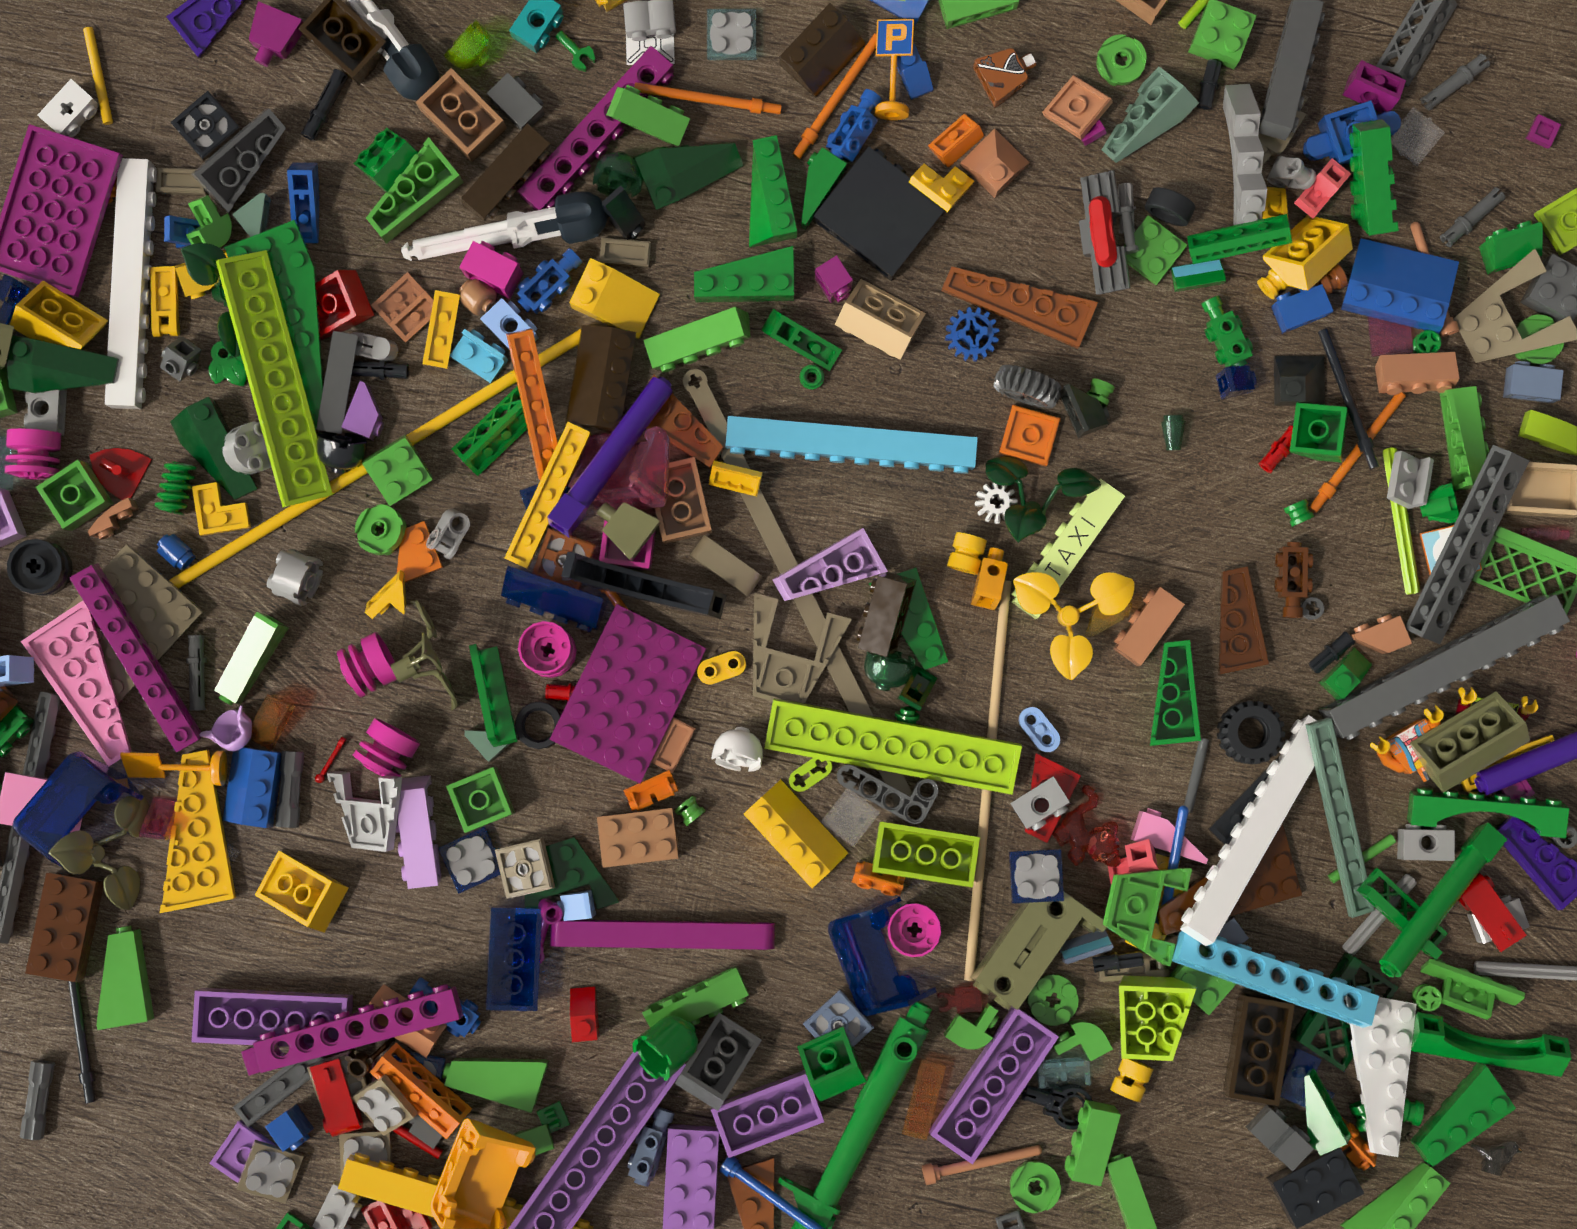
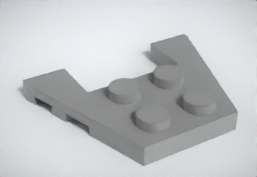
(366, 821)

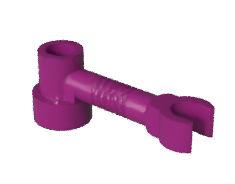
(551, 914)

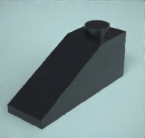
(624, 214)

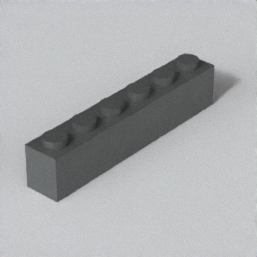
(1290, 68)

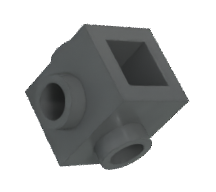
(180, 358)

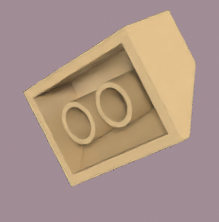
(880, 319)

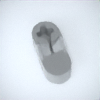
(382, 348)

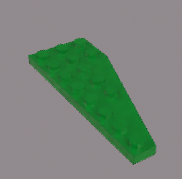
(297, 291)

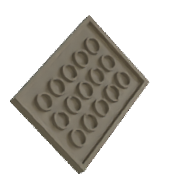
(154, 605)

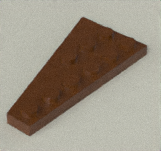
(1270, 883)

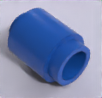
(175, 551)

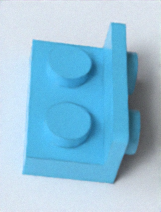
(479, 356)

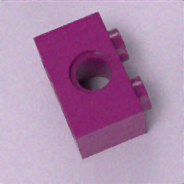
(1374, 84)
(834, 280)

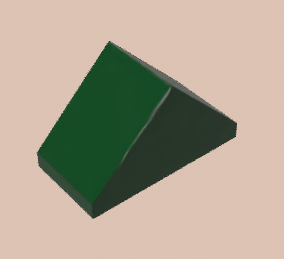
(917, 688)

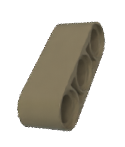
(726, 565)

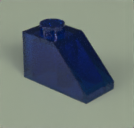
(1236, 381)

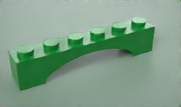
(1430, 807)
(1539, 1055)

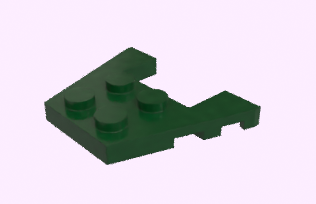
(572, 869)

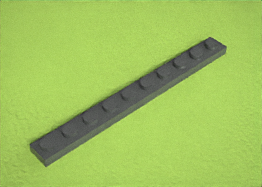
(17, 848)

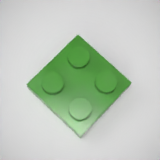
(1156, 250)

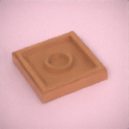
(1077, 107)

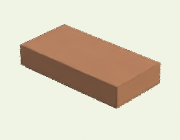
(673, 745)

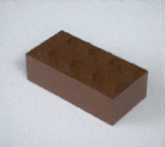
(64, 927)

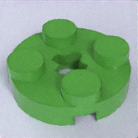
(1126, 47)
(1530, 326)
(392, 535)
(1060, 1012)
(1049, 1182)

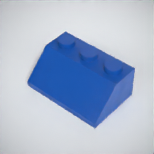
(253, 787)

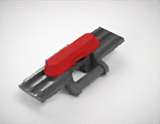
(1097, 233)

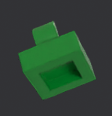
(554, 1115)

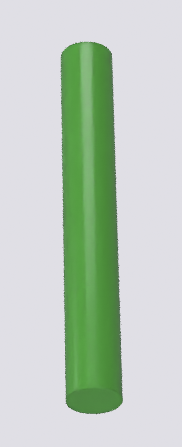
(1368, 854)

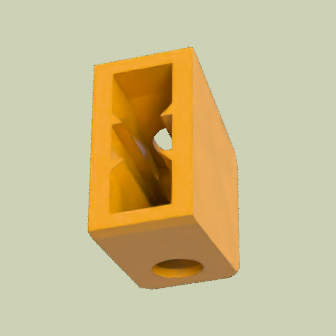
(987, 587)

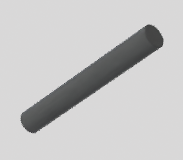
(1196, 774)

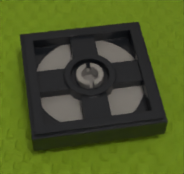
(205, 125)

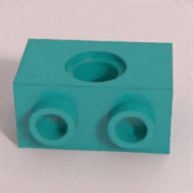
(536, 37)

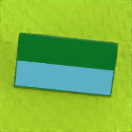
(1198, 275)

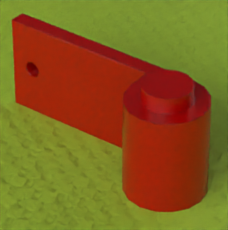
(1491, 912)
(335, 1098)

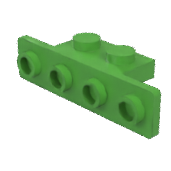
(1469, 991)

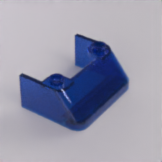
(67, 798)
(869, 963)

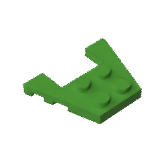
(1135, 904)

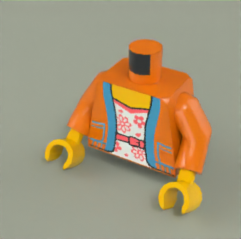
(1396, 750)

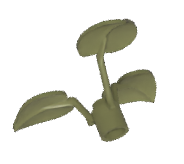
(410, 665)
(78, 852)

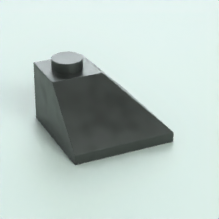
(1299, 380)
(1084, 411)

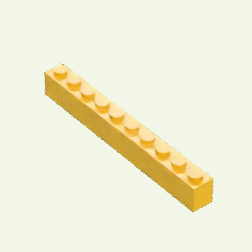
(406, 1187)

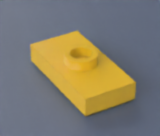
(735, 478)

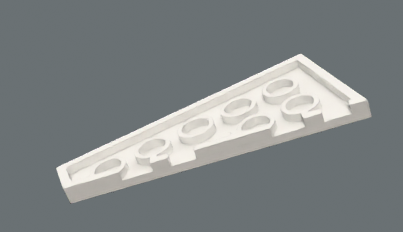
(1382, 1068)

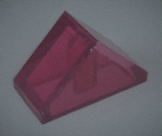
(159, 819)

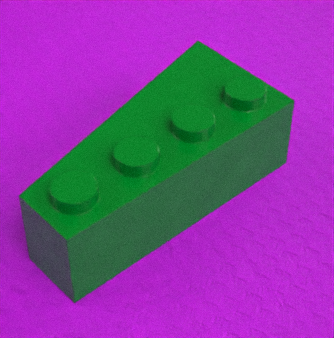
(1372, 177)
(749, 279)
(1176, 703)
(1463, 1116)

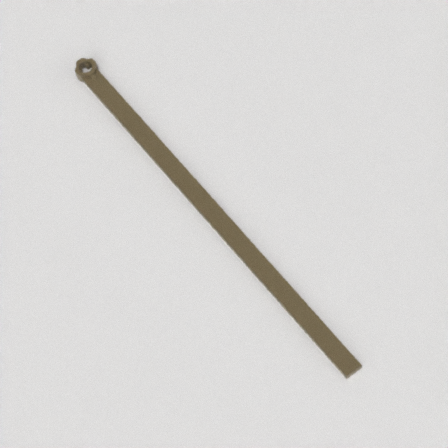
(784, 561)

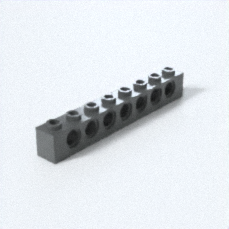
(1466, 544)

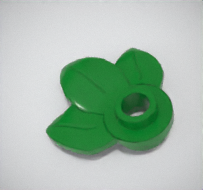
(229, 367)

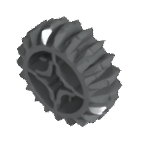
(1027, 386)

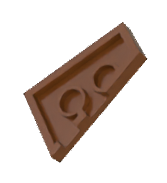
(753, 1208)

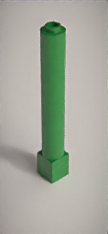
(1476, 852)

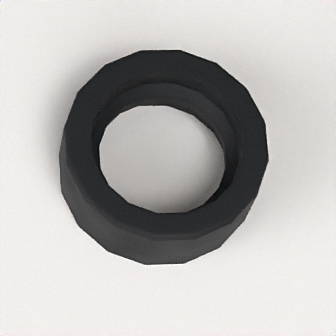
(1170, 206)
(521, 719)

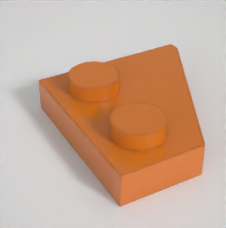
(414, 556)

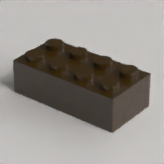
(1258, 1049)

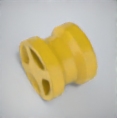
(1271, 284)

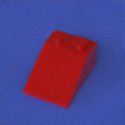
(341, 302)

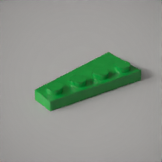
(920, 628)

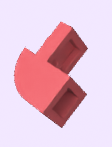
(1324, 187)
(1139, 858)

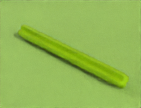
(1403, 534)

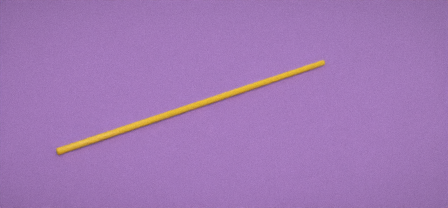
(356, 473)

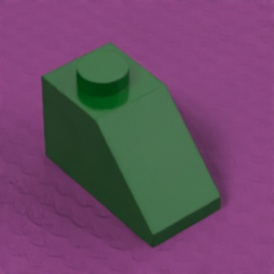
(1346, 674)

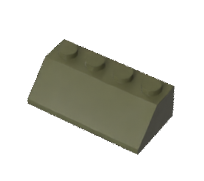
(1470, 741)

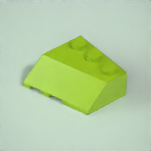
(1153, 1016)

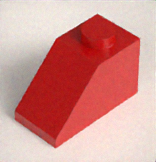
(584, 1014)

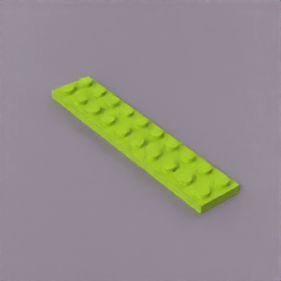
(274, 377)
(893, 746)

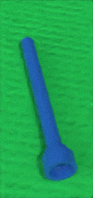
(1175, 850)
(732, 1168)

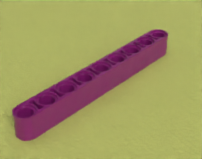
(663, 934)

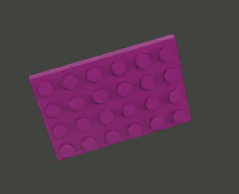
(55, 209)
(627, 694)

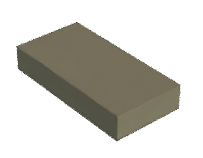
(178, 182)
(625, 252)

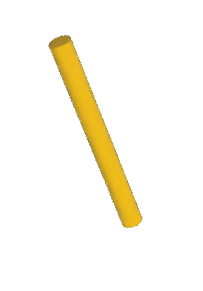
(98, 75)

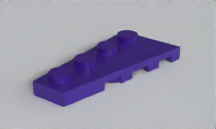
(202, 21)
(1541, 861)

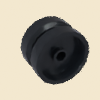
(25, 562)

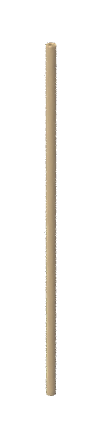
(986, 794)

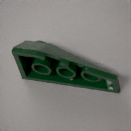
(45, 366)
(202, 433)

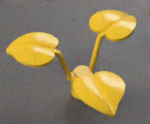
(1071, 653)

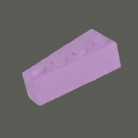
(836, 565)
(417, 834)

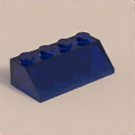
(553, 598)
(513, 958)

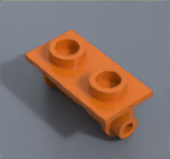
(659, 786)
(866, 879)
(1360, 1152)

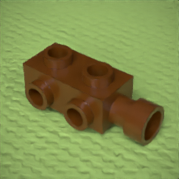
(1297, 574)

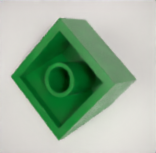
(1319, 432)
(831, 1064)

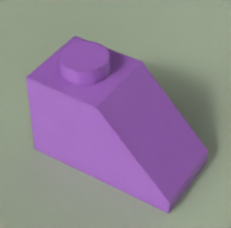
(363, 414)

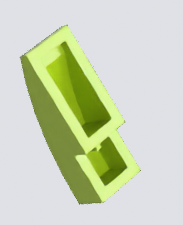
(1549, 432)

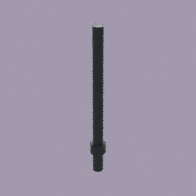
(1365, 443)
(86, 1076)

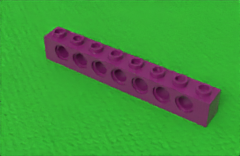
(649, 63)
(136, 656)
(271, 1057)

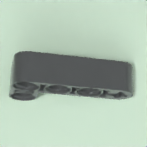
(884, 789)

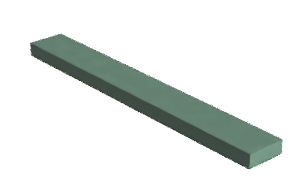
(1339, 814)

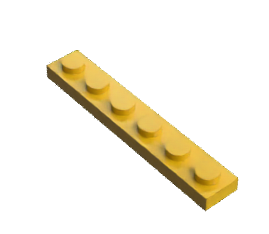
(547, 495)

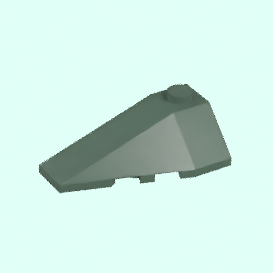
(1158, 108)

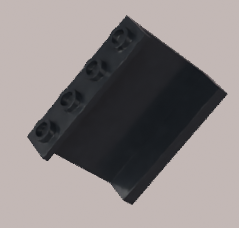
(878, 213)

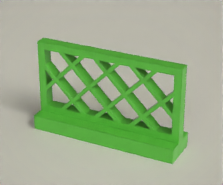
(1532, 549)

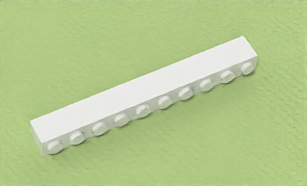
(130, 282)
(1251, 837)

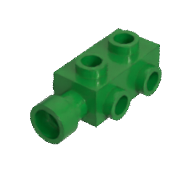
(1224, 339)

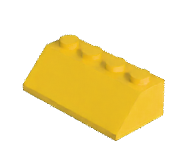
(796, 833)

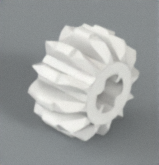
(989, 496)

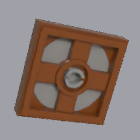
(554, 552)

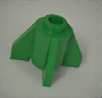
(1441, 505)

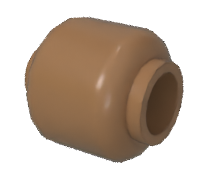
(477, 296)

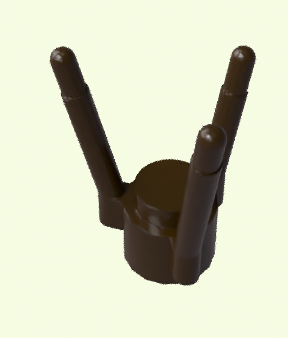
(361, 1063)

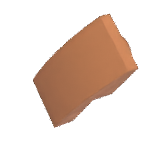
(107, 522)

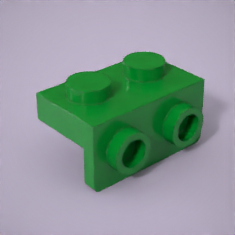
(12, 727)

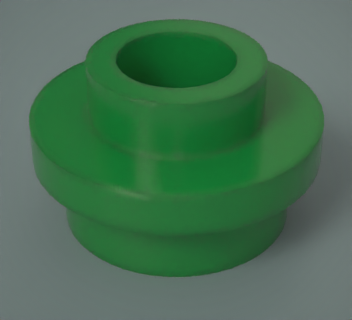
(814, 370)
(907, 715)

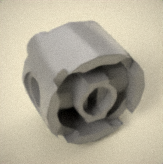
(246, 449)
(295, 576)

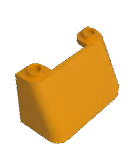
(479, 1177)

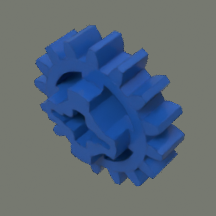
(983, 333)

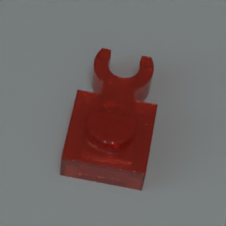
(966, 1000)

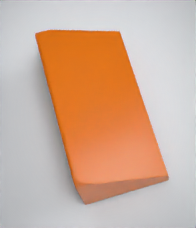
(956, 140)

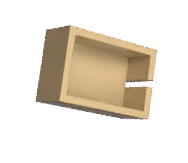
(1546, 491)

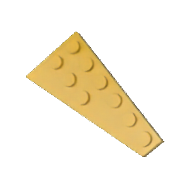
(197, 847)

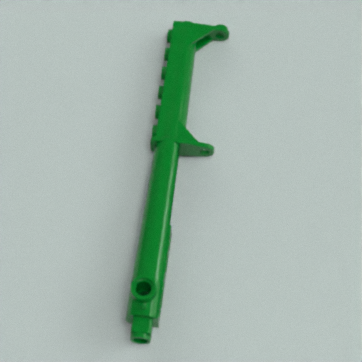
(869, 1112)

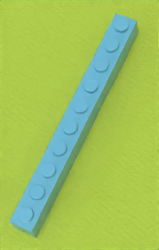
(851, 443)

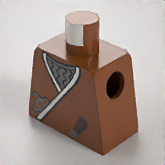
(1003, 74)

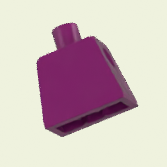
(273, 33)

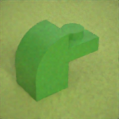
(213, 227)
(969, 1034)
(1087, 1035)

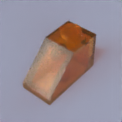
(271, 721)

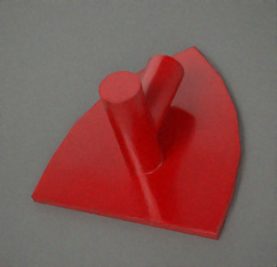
(119, 470)

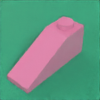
(1161, 833)

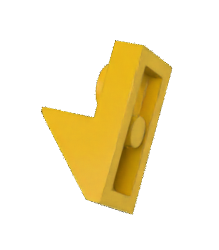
(1275, 203)
(391, 593)

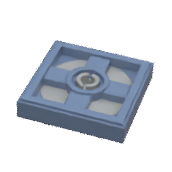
(839, 1013)

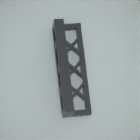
(1422, 38)

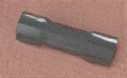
(288, 808)
(39, 1083)

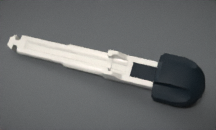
(407, 64)
(574, 217)

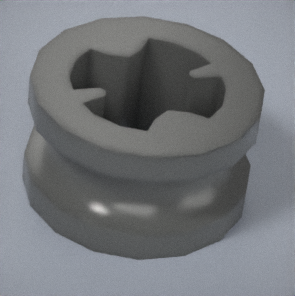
(1318, 604)
(1572, 839)

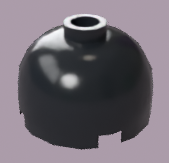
(341, 451)

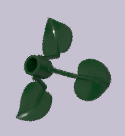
(202, 268)
(1030, 517)

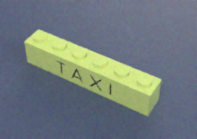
(1076, 535)

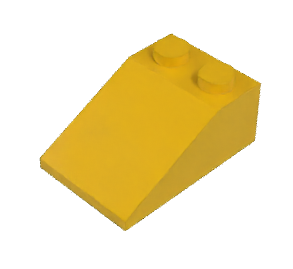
(613, 298)
(55, 318)
(301, 892)

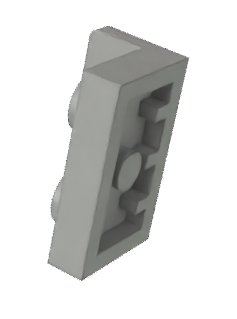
(1410, 480)
(338, 1209)

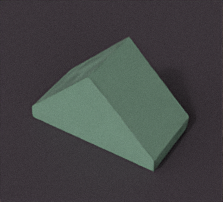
(254, 214)
(483, 745)

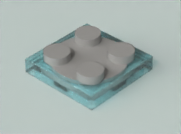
(731, 34)

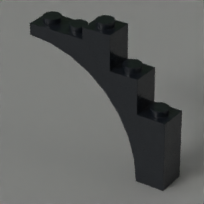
(643, 586)

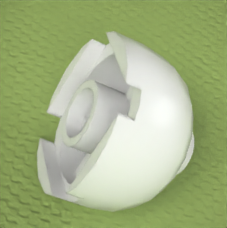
(738, 749)

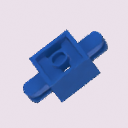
(1336, 129)

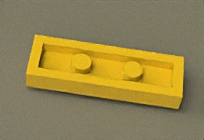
(441, 329)

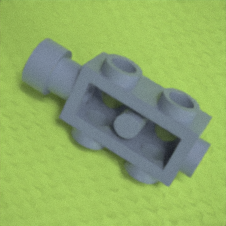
(647, 1151)

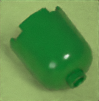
(666, 1046)

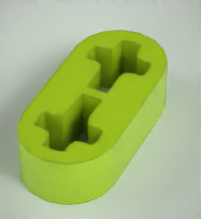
(813, 779)

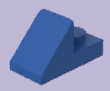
(914, 74)
(176, 229)

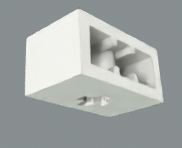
(69, 97)

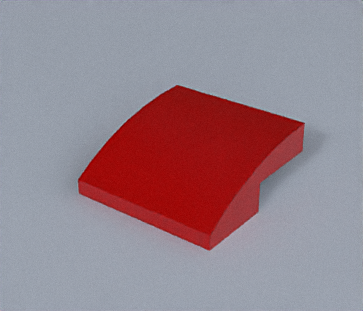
(387, 1216)

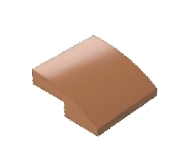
(405, 307)

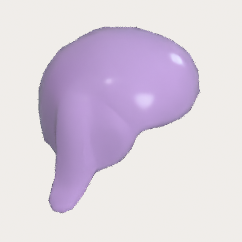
(231, 730)

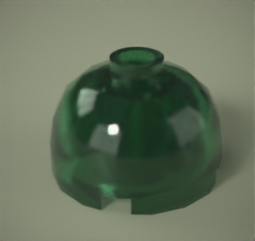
(615, 171)
(888, 671)

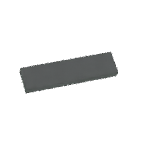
(337, 382)
(273, 1091)

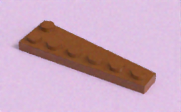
(1041, 310)

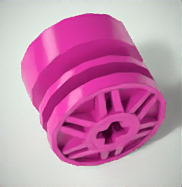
(32, 453)
(542, 636)
(365, 666)
(386, 749)
(902, 938)

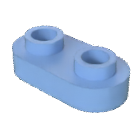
(1039, 729)

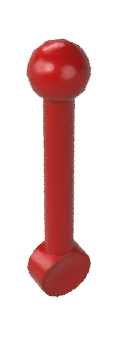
(319, 778)

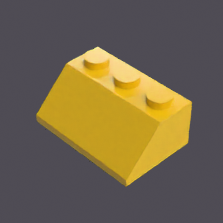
(1313, 252)

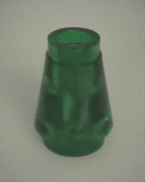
(1173, 431)

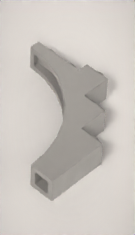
(1247, 153)

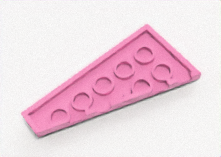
(76, 668)

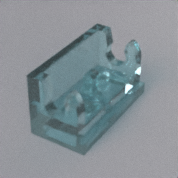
(1064, 1072)

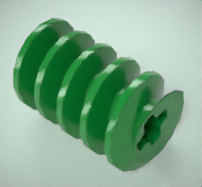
(174, 487)

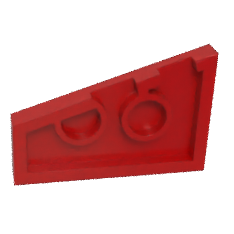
(1067, 780)

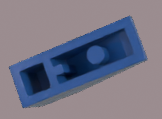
(304, 199)

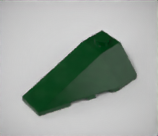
(682, 170)

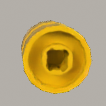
(967, 552)
(1135, 1070)

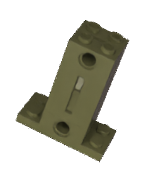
(1029, 947)

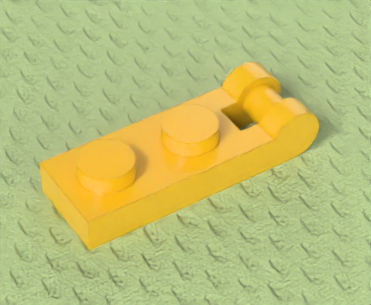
(164, 301)

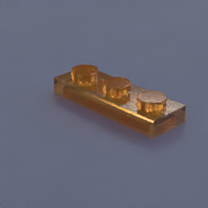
(923, 1099)

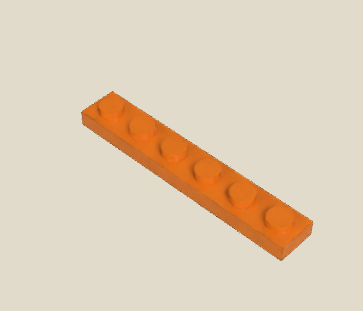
(533, 397)

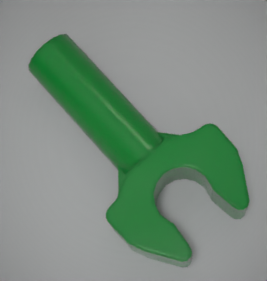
(577, 52)

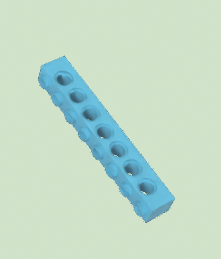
(1362, 1000)

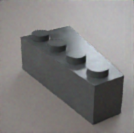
(239, 159)

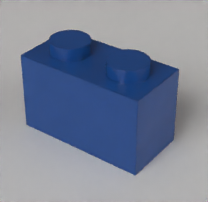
(1301, 308)
(290, 1129)

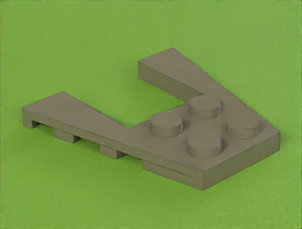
(1489, 327)
(785, 674)

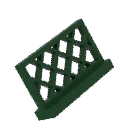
(1312, 1021)

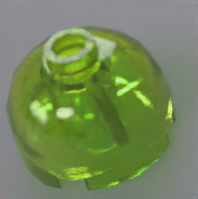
(470, 47)

